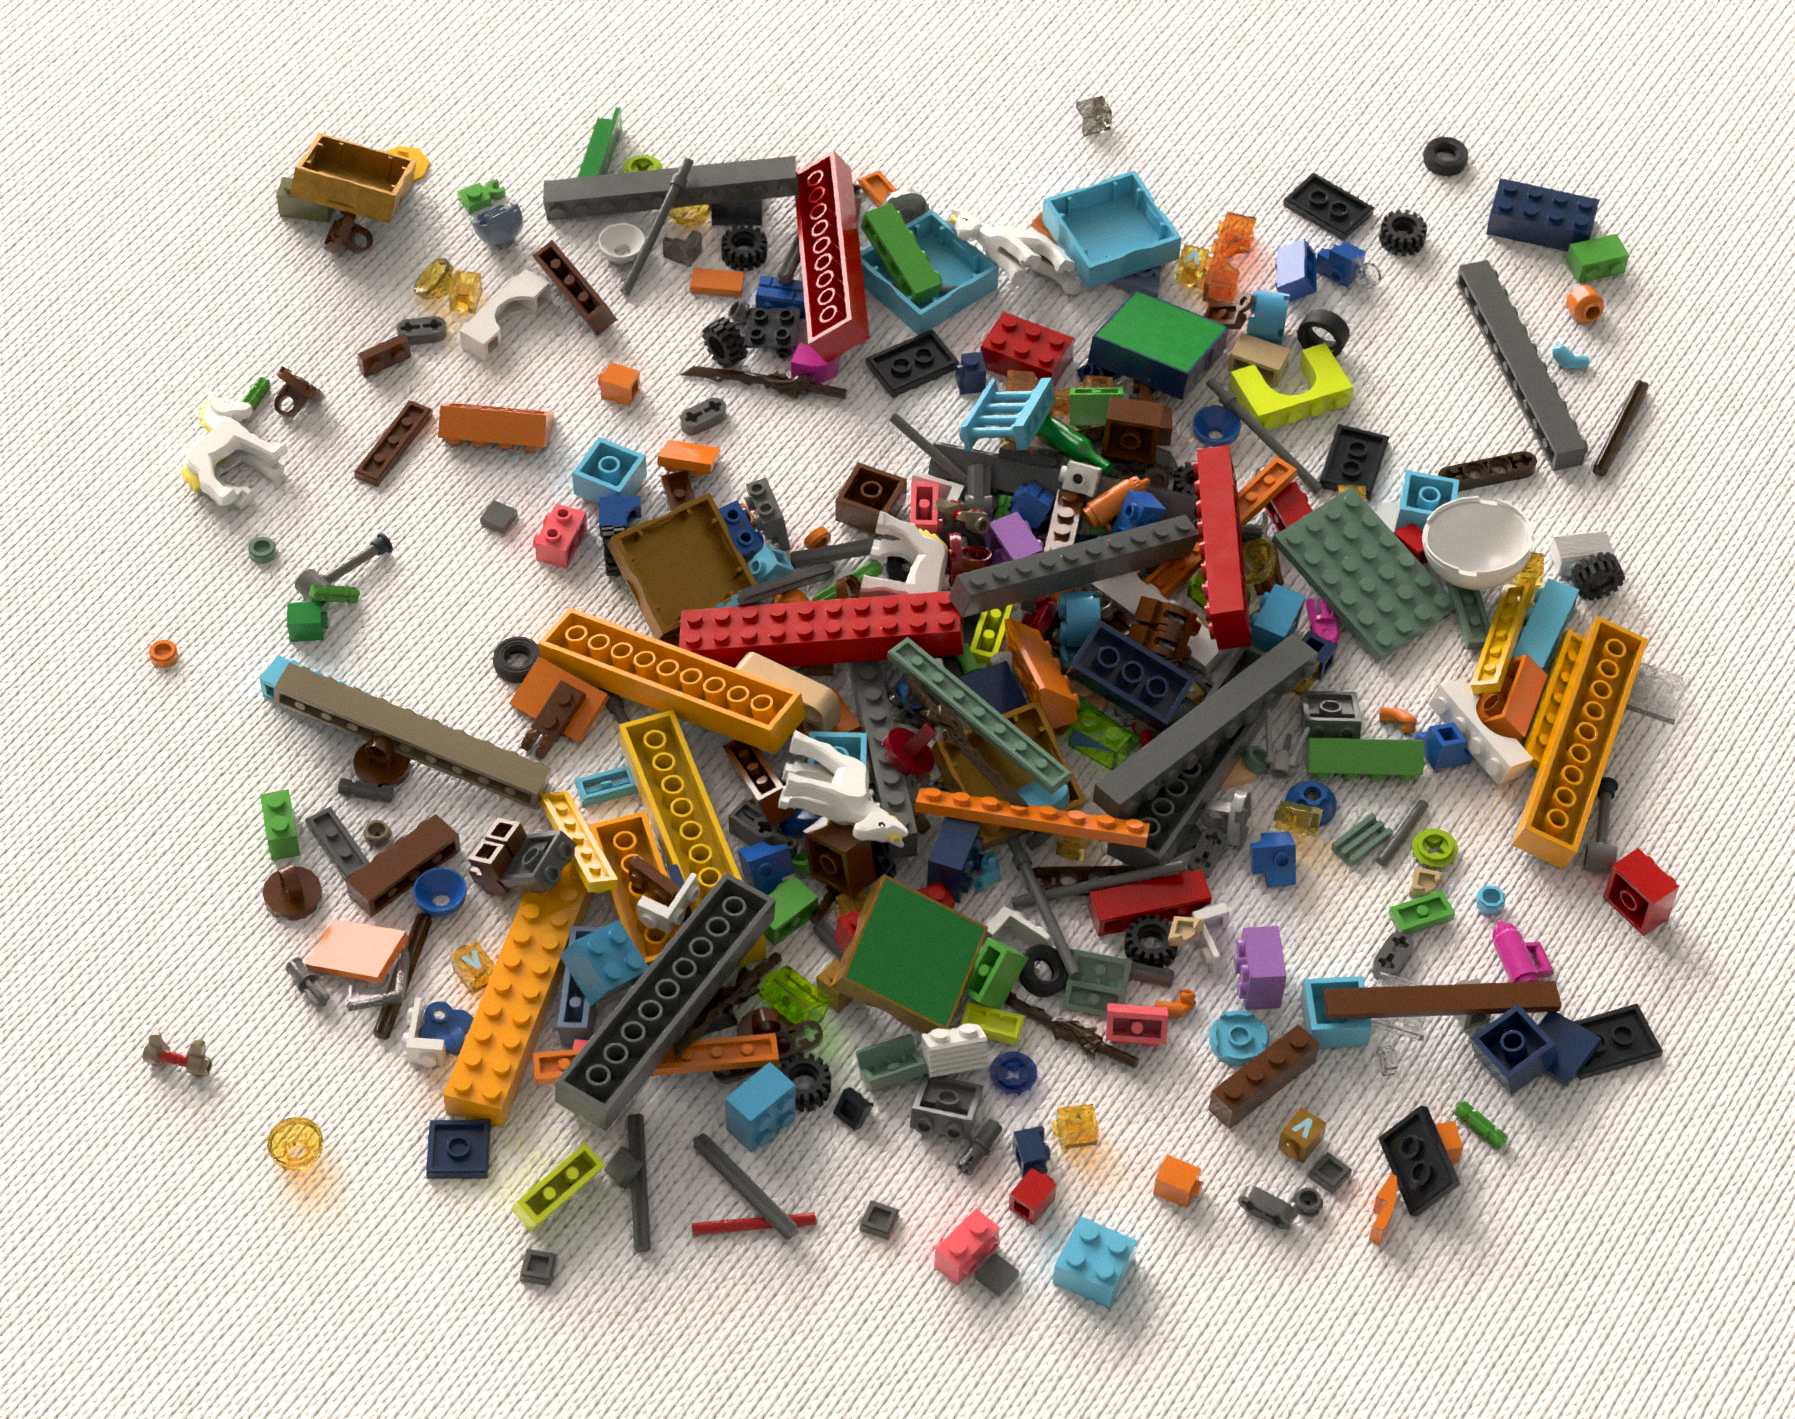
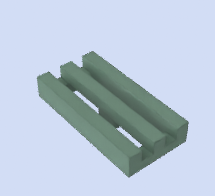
(1377, 826)

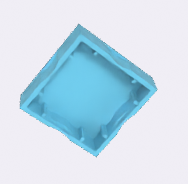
(1111, 229)
(951, 257)

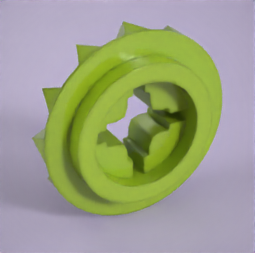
(641, 163)
(1431, 839)

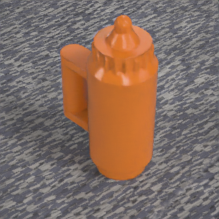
(1108, 504)

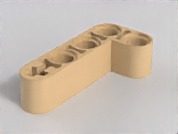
(819, 701)

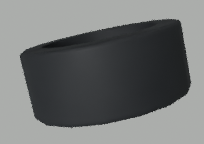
(1328, 321)

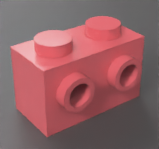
(922, 507)
(560, 535)
(1136, 1024)
(967, 1247)

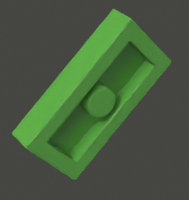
(1422, 913)

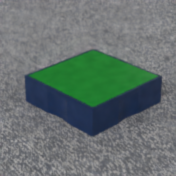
(1158, 344)

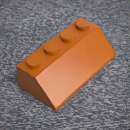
(495, 425)
(1041, 674)

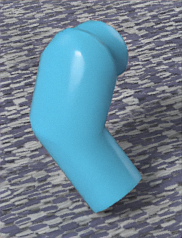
(1568, 359)
(989, 872)

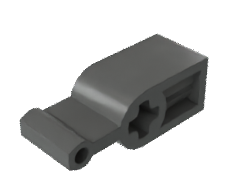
(753, 828)

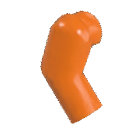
(1399, 715)
(1181, 1005)

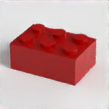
(1026, 347)

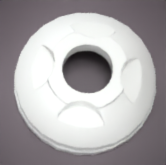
(621, 237)

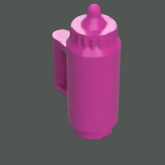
(1516, 955)

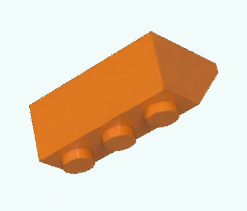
(1513, 707)

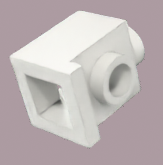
(1090, 475)

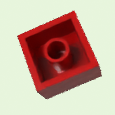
(1641, 891)

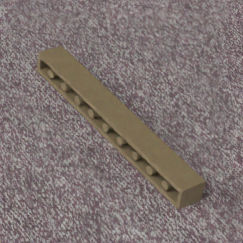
(412, 735)

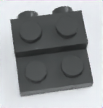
(767, 513)
(1330, 714)
(540, 861)
(946, 1107)

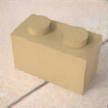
(1267, 357)

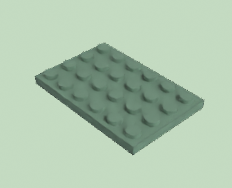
(1364, 574)

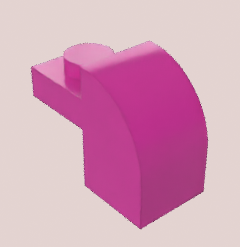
(809, 362)

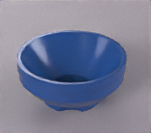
(1216, 419)
(1326, 802)
(436, 883)

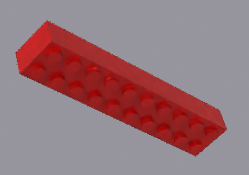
(831, 257)
(825, 629)

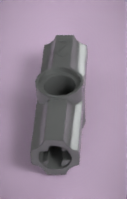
(979, 492)

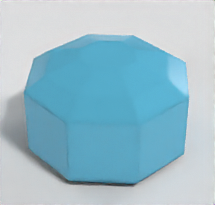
(1490, 900)

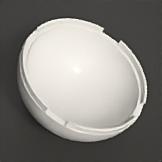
(1477, 542)

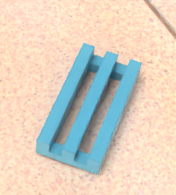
(607, 790)

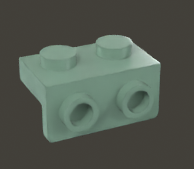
(890, 1063)

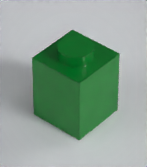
(306, 621)

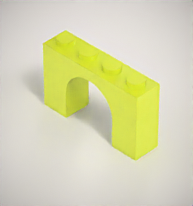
(1272, 409)

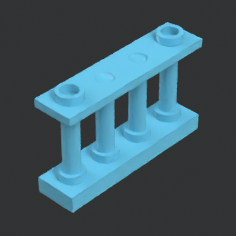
(1023, 426)

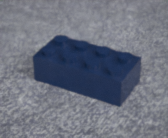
(1541, 215)
(1130, 676)

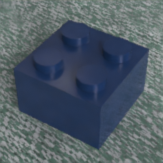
(955, 857)
(1514, 1049)

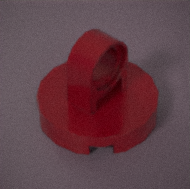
(963, 558)
(1043, 618)
(909, 751)

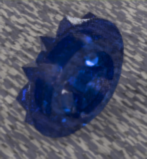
(1013, 1062)

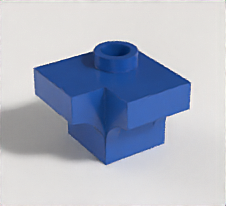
(1340, 262)
(618, 510)
(1444, 746)
(1275, 858)
(765, 865)

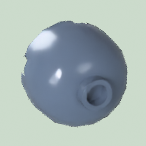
(499, 225)

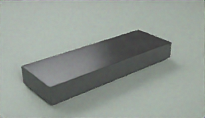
(336, 842)

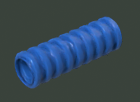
(902, 689)

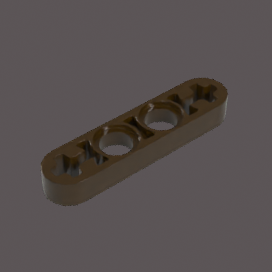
(1514, 463)
(1079, 873)
(785, 1033)

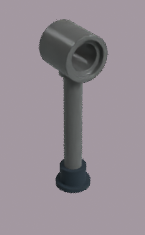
(311, 576)
(1599, 854)

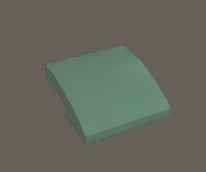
(1101, 982)

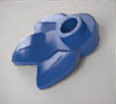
(449, 1029)

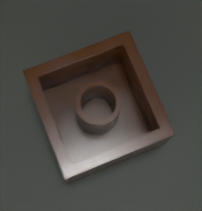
(1132, 430)
(868, 493)
(839, 857)

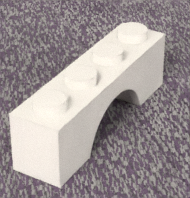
(523, 295)
(1498, 755)

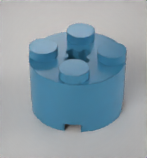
(1269, 316)
(1079, 615)

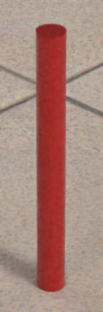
(747, 1224)

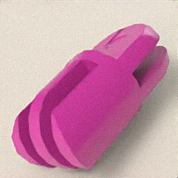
(1322, 620)

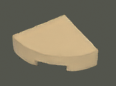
(1424, 882)
(1184, 930)

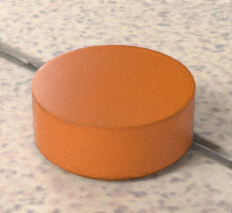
(817, 538)
(163, 653)

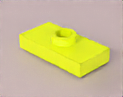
(995, 1023)

